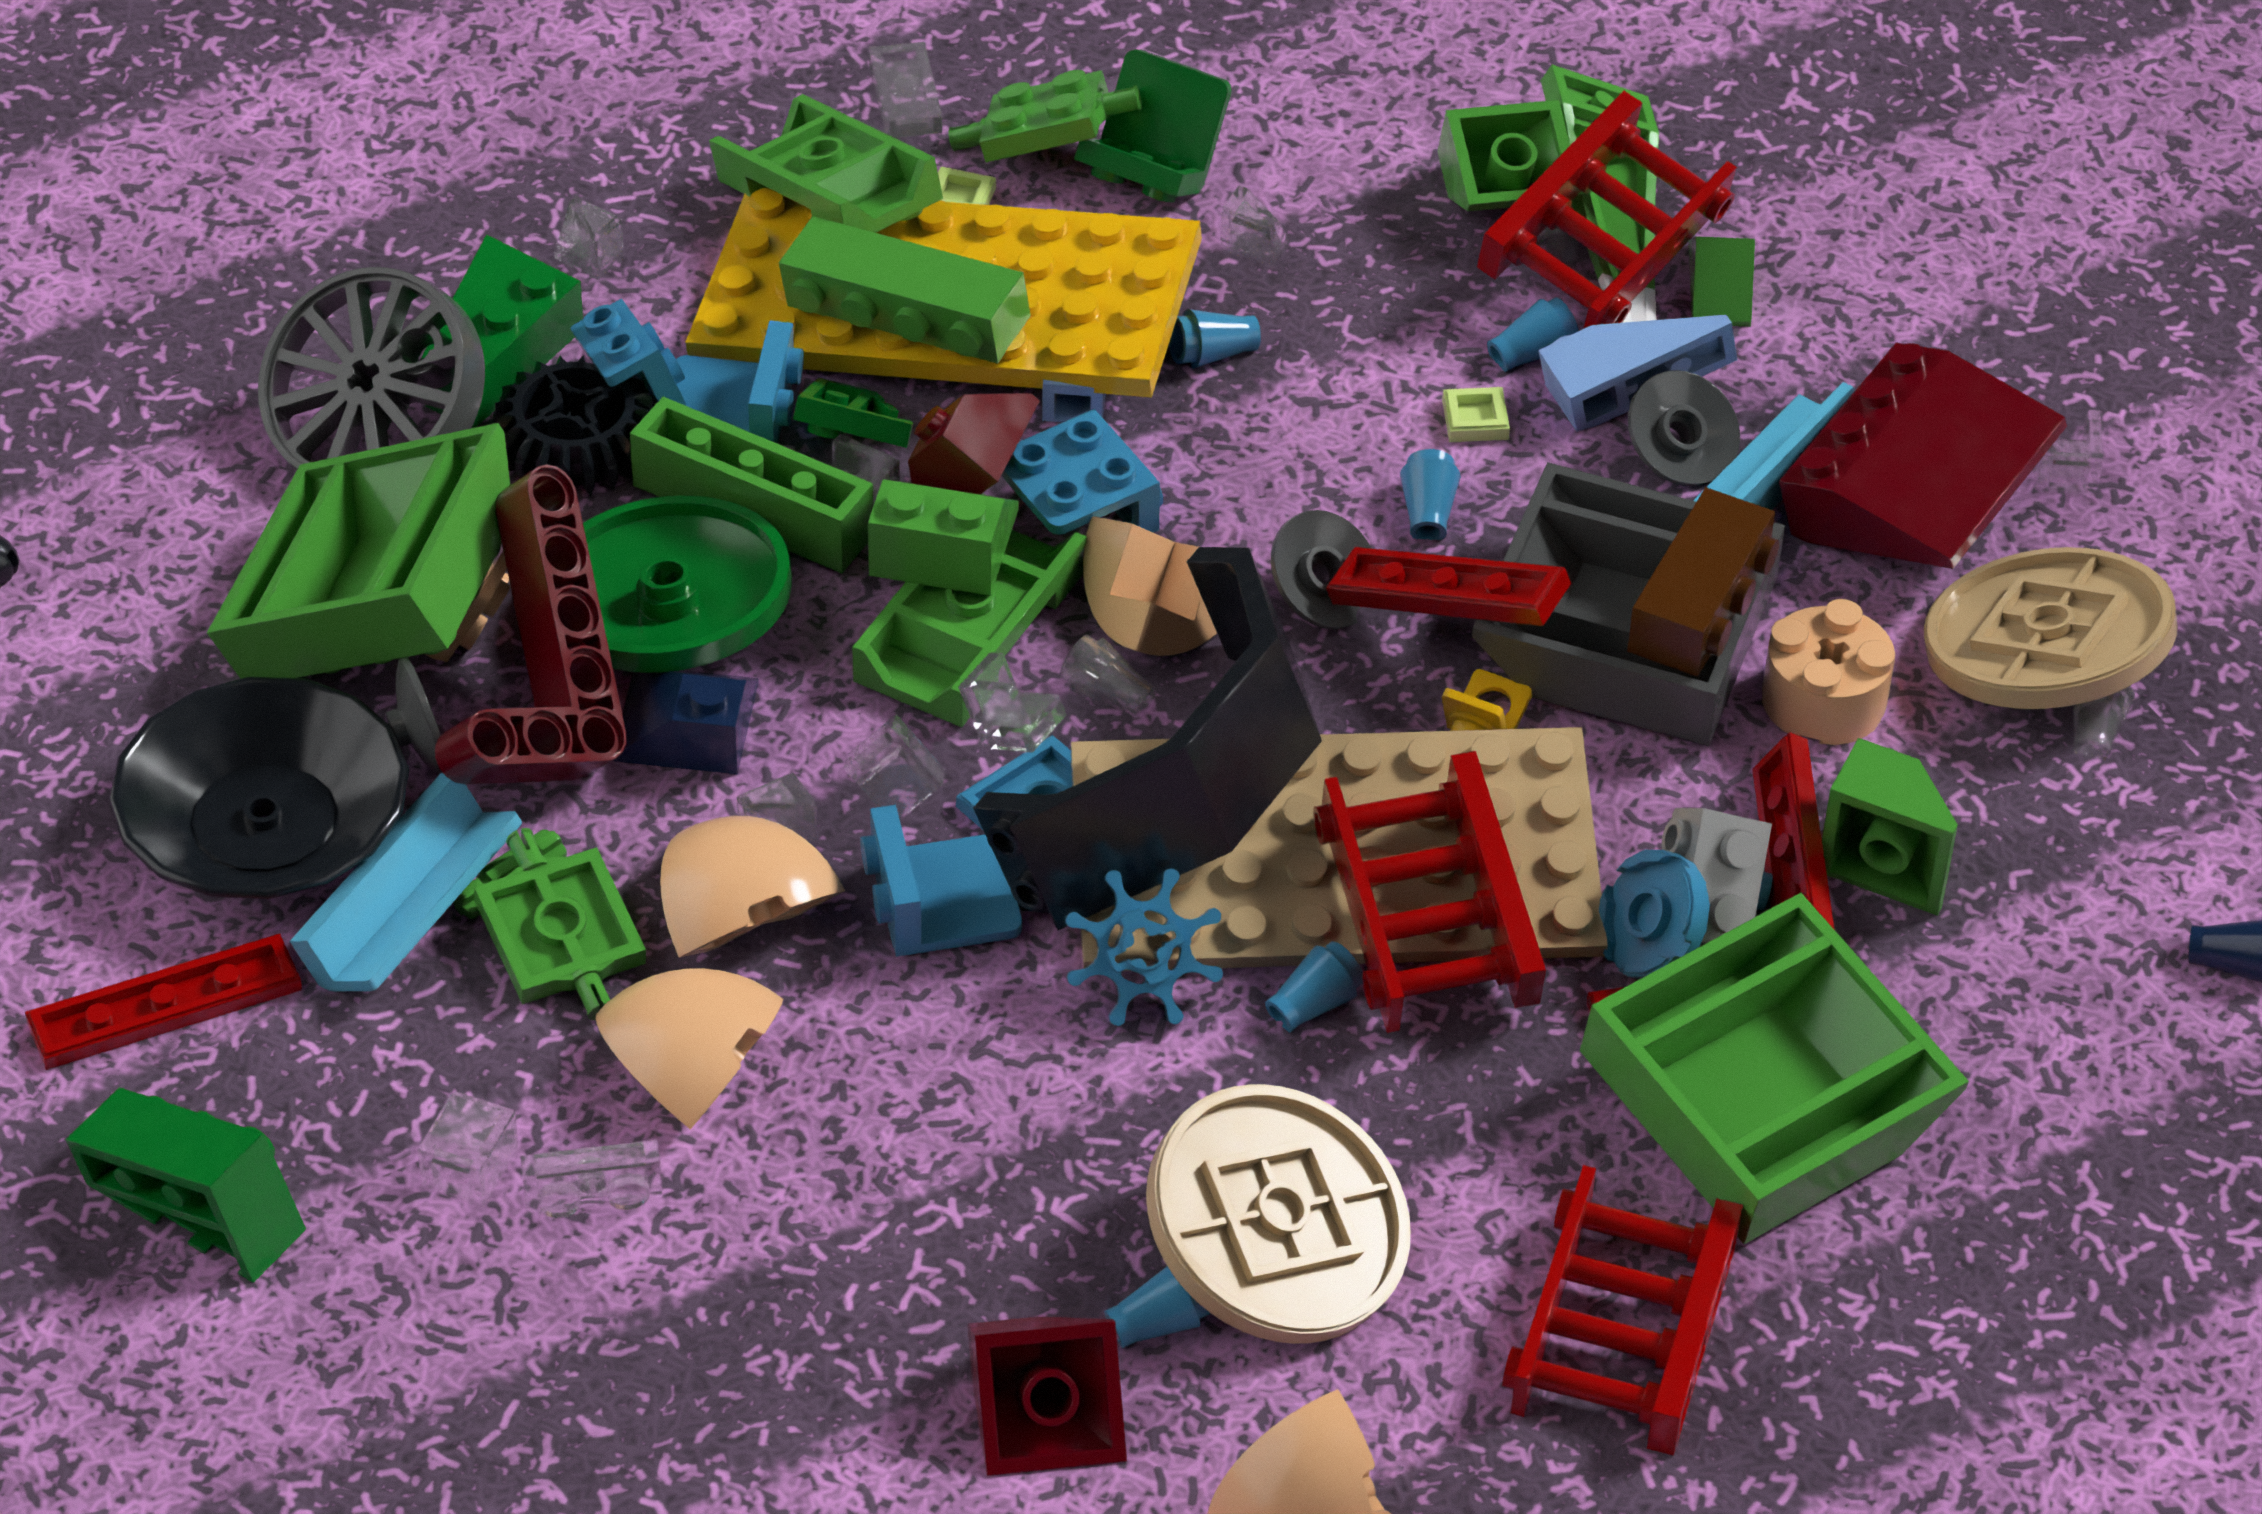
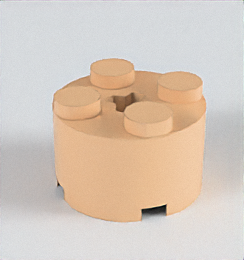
(1828, 673)

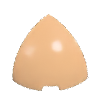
(1143, 589)
(737, 876)
(687, 1033)
(1303, 1466)

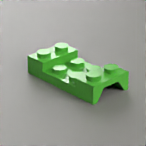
(834, 168)
(937, 635)

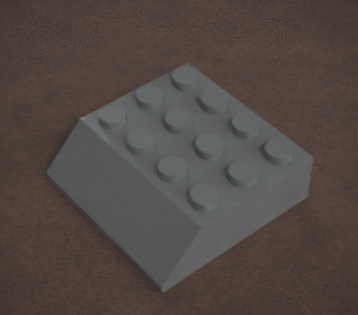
(1610, 545)

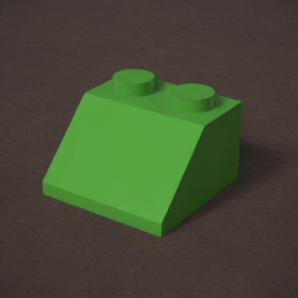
(939, 536)
(1889, 828)

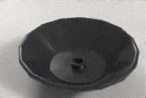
(252, 748)

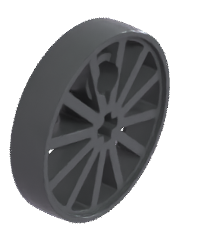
(375, 375)

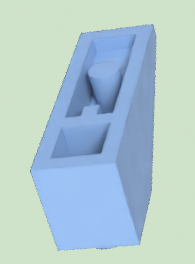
(1605, 364)

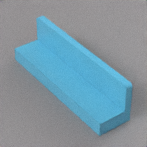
(1761, 465)
(401, 888)

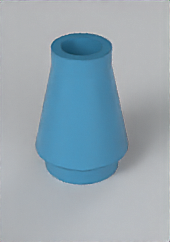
(1531, 332)
(1212, 336)
(1429, 492)
(1316, 986)
(1155, 1310)

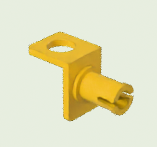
(1468, 712)

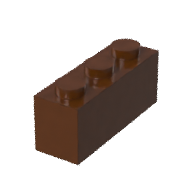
(1703, 582)

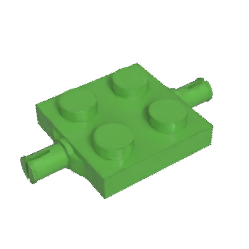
(1044, 115)
(559, 924)

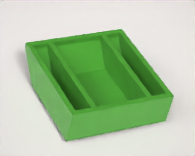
(368, 558)
(1771, 1065)

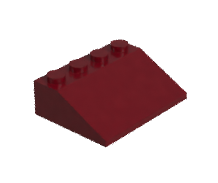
(1917, 459)

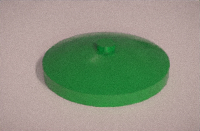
(685, 580)

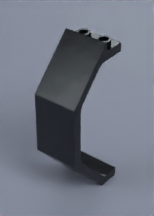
(1183, 797)

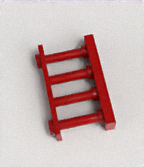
(1583, 169)
(1477, 851)
(1674, 1350)

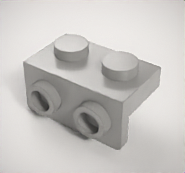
(1730, 858)

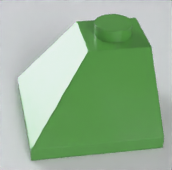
(1499, 151)

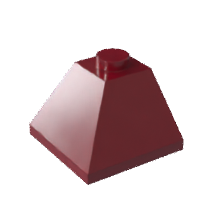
(970, 441)
(1047, 1393)

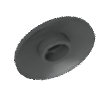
(1699, 416)
(1317, 544)
(413, 717)

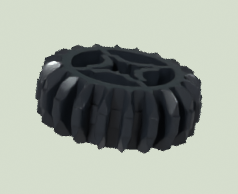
(571, 421)

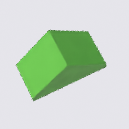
(1722, 278)

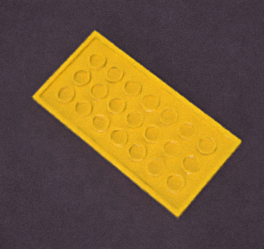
(1095, 287)

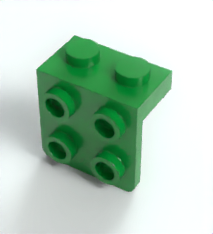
(1172, 136)

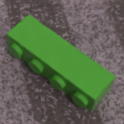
(905, 289)
(809, 503)

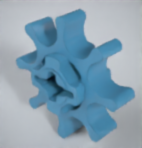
(1156, 977)

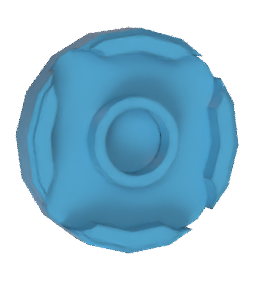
(1653, 912)

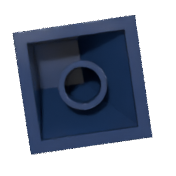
(687, 720)

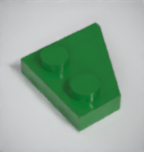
(840, 408)

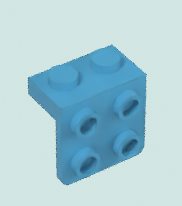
(747, 393)
(1083, 473)
(936, 891)

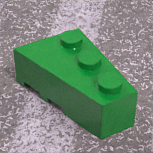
(519, 314)
(192, 1171)

